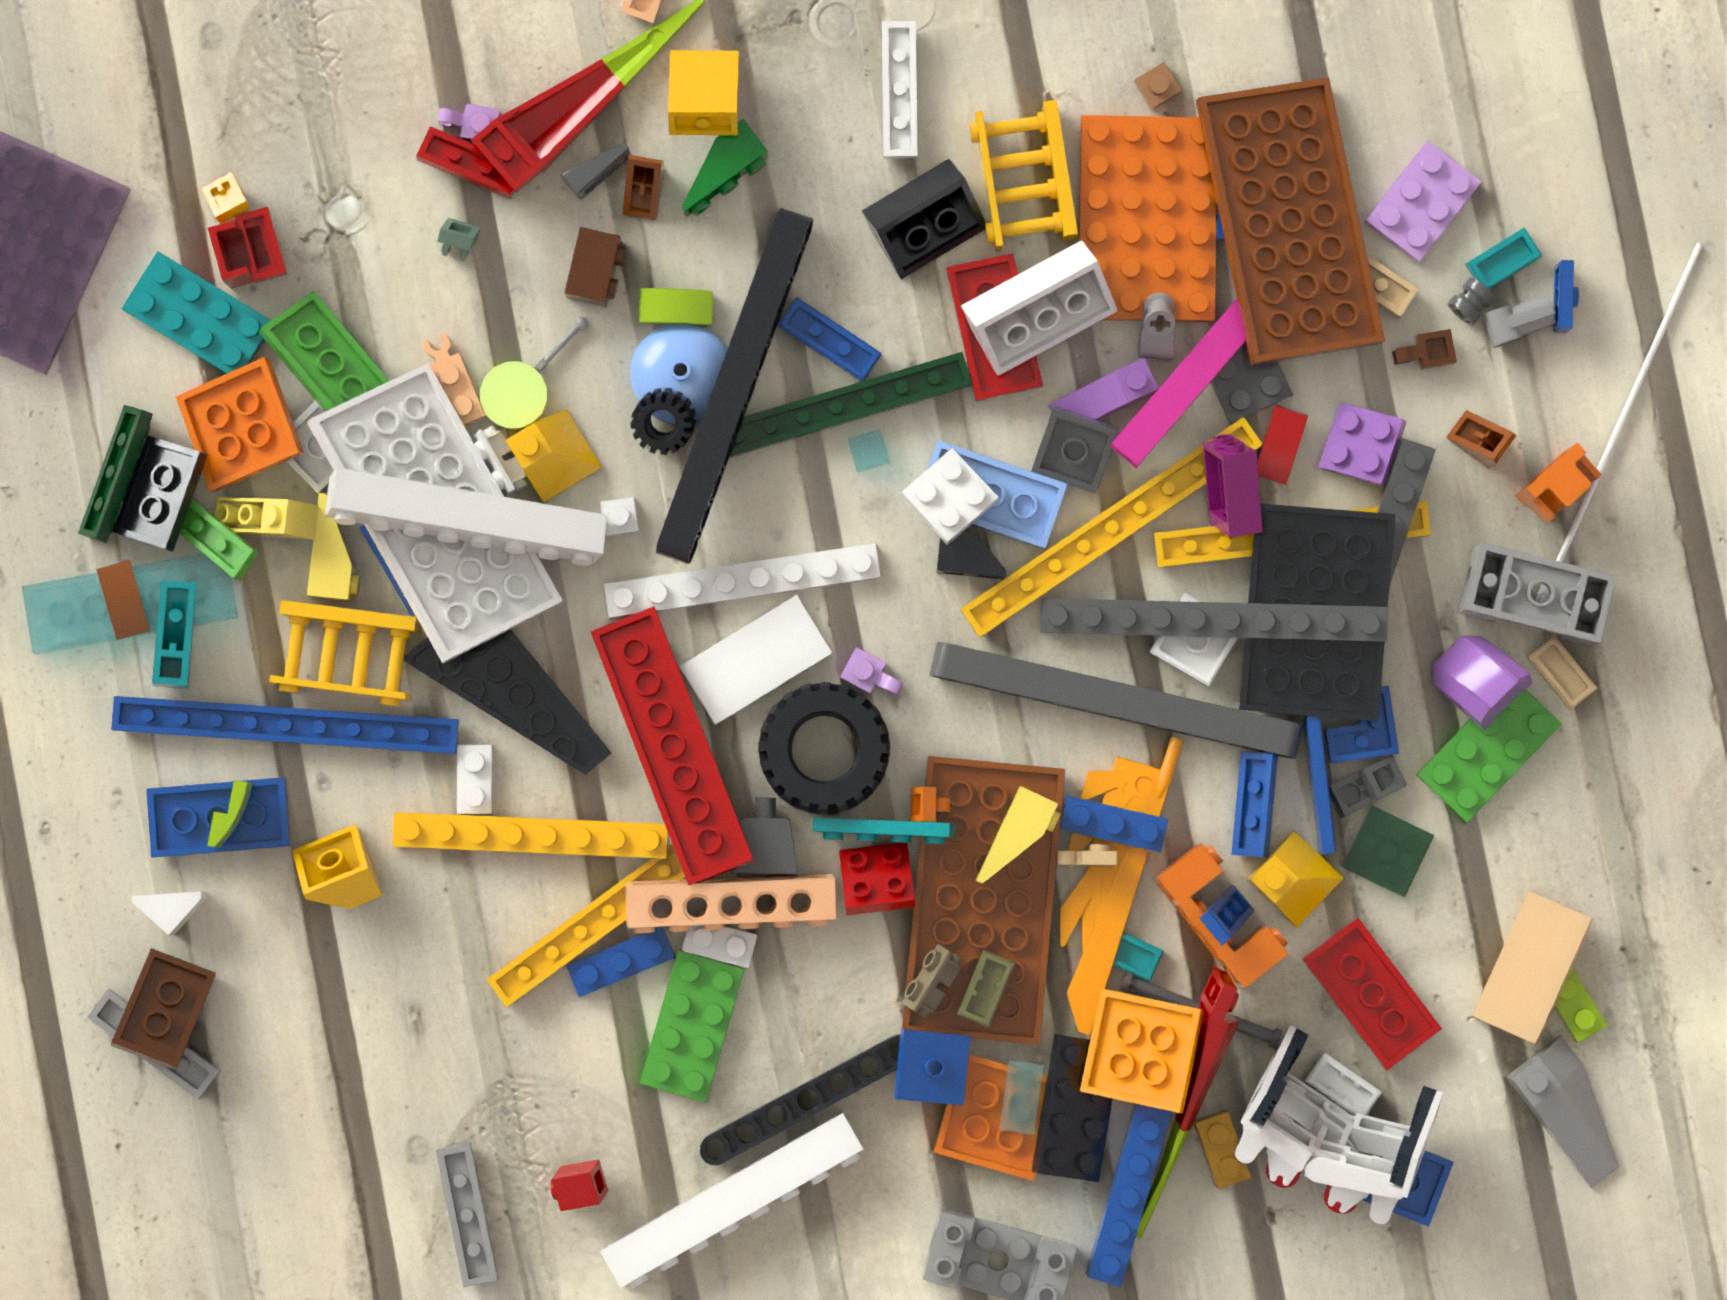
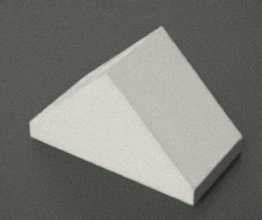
(171, 909)

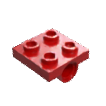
(877, 878)

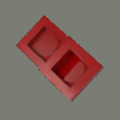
(1281, 444)

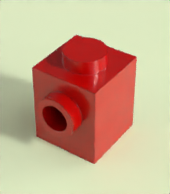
(579, 1185)

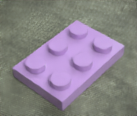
(1422, 201)

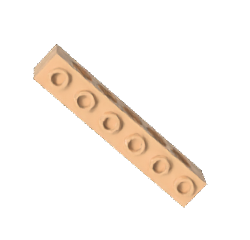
(642, 895)

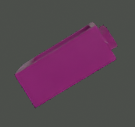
(1232, 486)

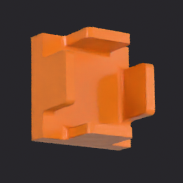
(1559, 483)

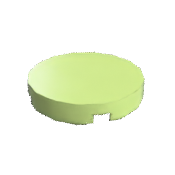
(513, 395)

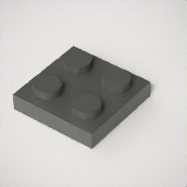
(1249, 388)
(1074, 449)

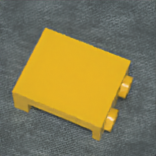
(703, 92)

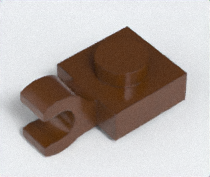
(1431, 350)

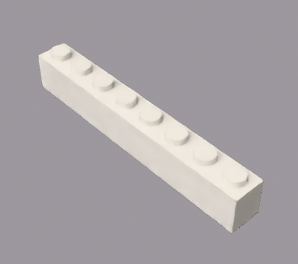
(465, 516)
(731, 1200)

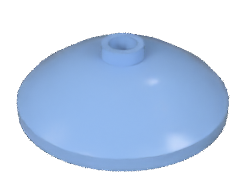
(674, 346)

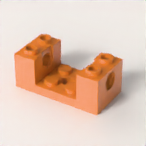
(1250, 956)

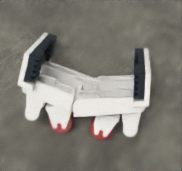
(1333, 1140)

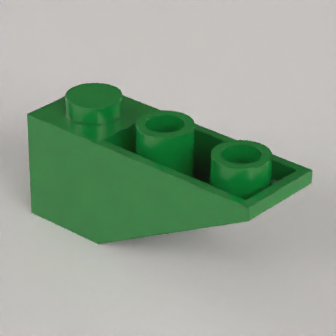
(725, 163)

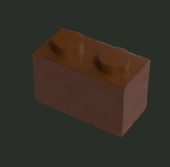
(594, 267)

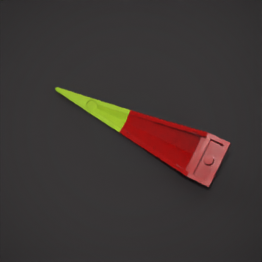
(542, 128)
(1214, 1038)

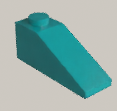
(174, 634)

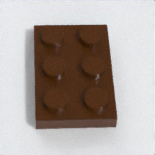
(163, 1009)

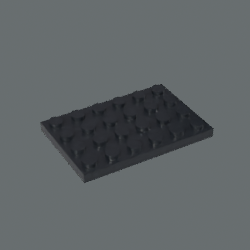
(1318, 560)

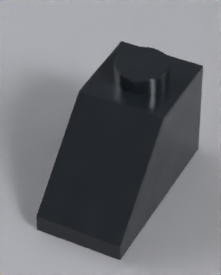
(968, 557)

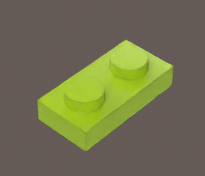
(1578, 1009)

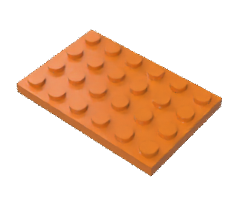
(1149, 212)

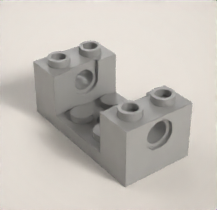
(1501, 586)
(960, 1252)

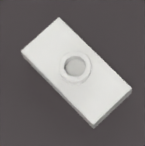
(1342, 1085)

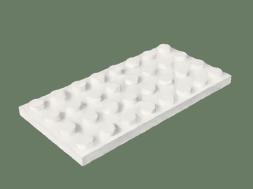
(453, 588)

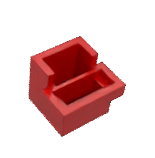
(247, 249)

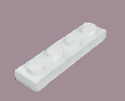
(899, 90)

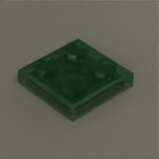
(1387, 851)

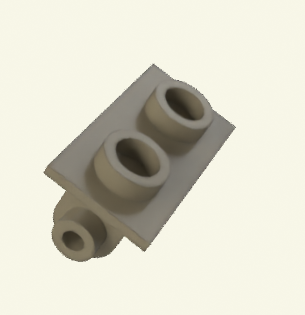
(938, 966)

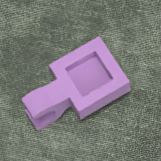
(470, 122)
(867, 671)

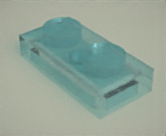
(1021, 1097)

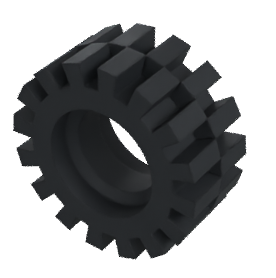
(654, 438)

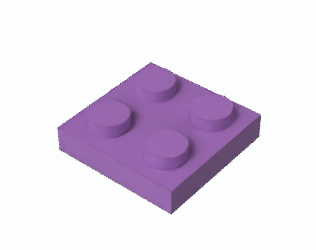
(1362, 444)

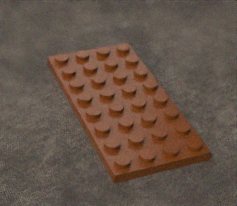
(1290, 221)
(1002, 915)

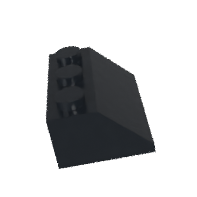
(925, 218)

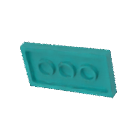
(196, 314)

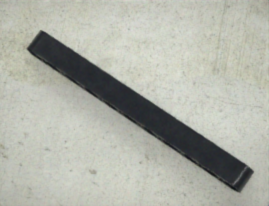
(734, 386)

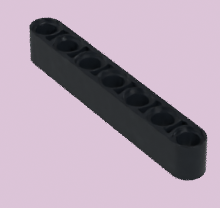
(794, 1111)

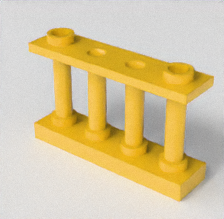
(1050, 154)
(333, 621)

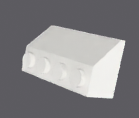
(1040, 307)

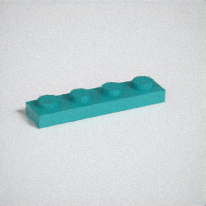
(869, 829)

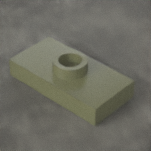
(986, 988)

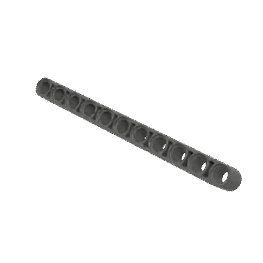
(1116, 700)

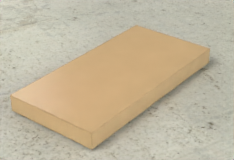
(1532, 967)

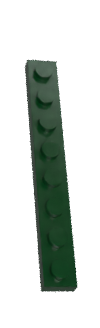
(852, 403)

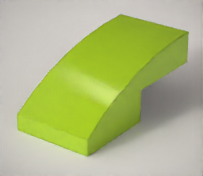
(675, 306)
(225, 824)

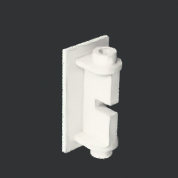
(507, 473)

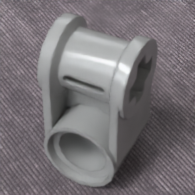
(1158, 328)

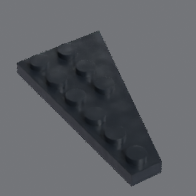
(518, 692)

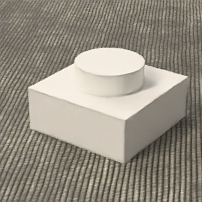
(620, 516)

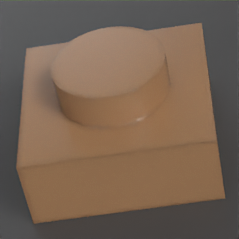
(1158, 86)

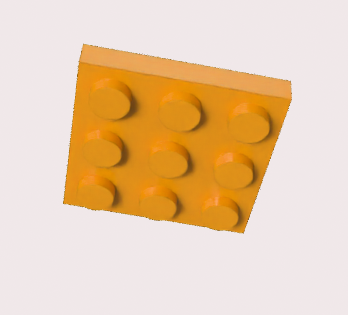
(1142, 1050)

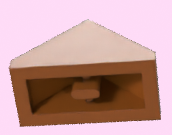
(643, 187)
(1481, 438)

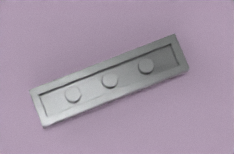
(194, 1071)
(467, 1215)

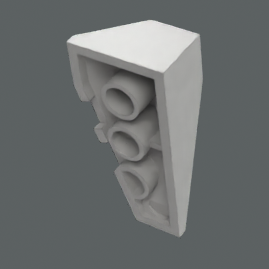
(1563, 1102)

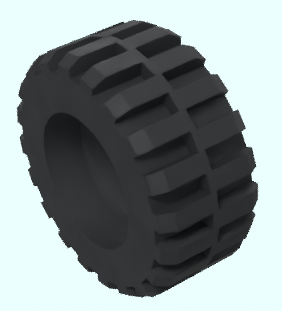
(831, 701)

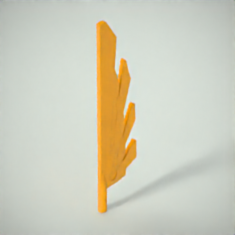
(1108, 893)

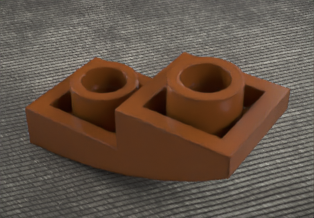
(123, 600)

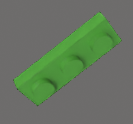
(217, 541)

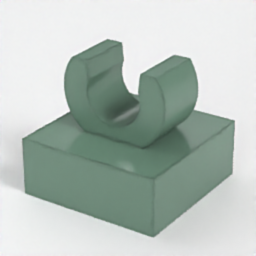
(459, 235)

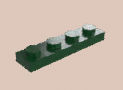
(115, 473)

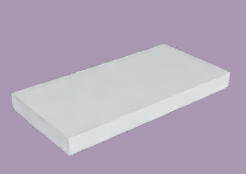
(756, 660)

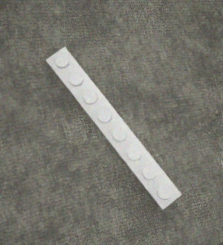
(742, 580)

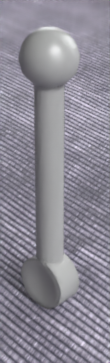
(580, 324)

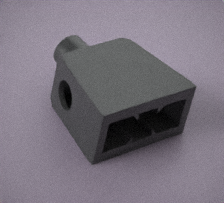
(769, 841)

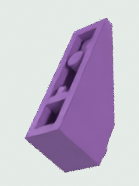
(1111, 392)

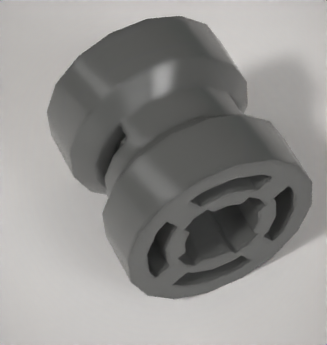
(1471, 301)

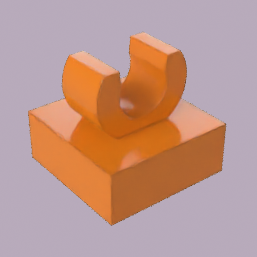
(925, 804)

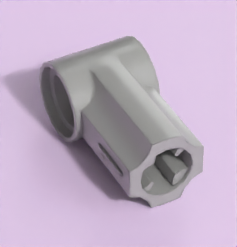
(1510, 323)

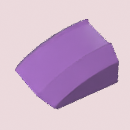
(1479, 678)

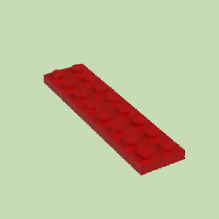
(672, 746)

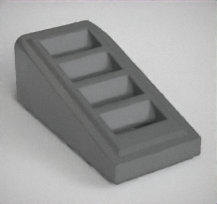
(591, 173)

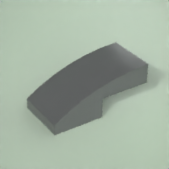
(1366, 786)

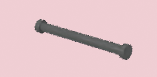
(1161, 994)

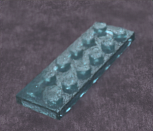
(75, 613)

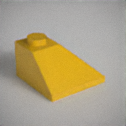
(553, 454)
(337, 870)
(1295, 879)

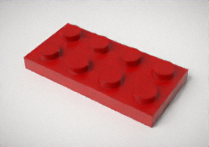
(967, 283)
(1371, 993)

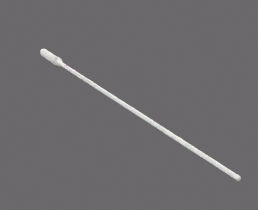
(1543, 592)

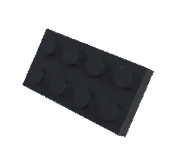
(1071, 1121)

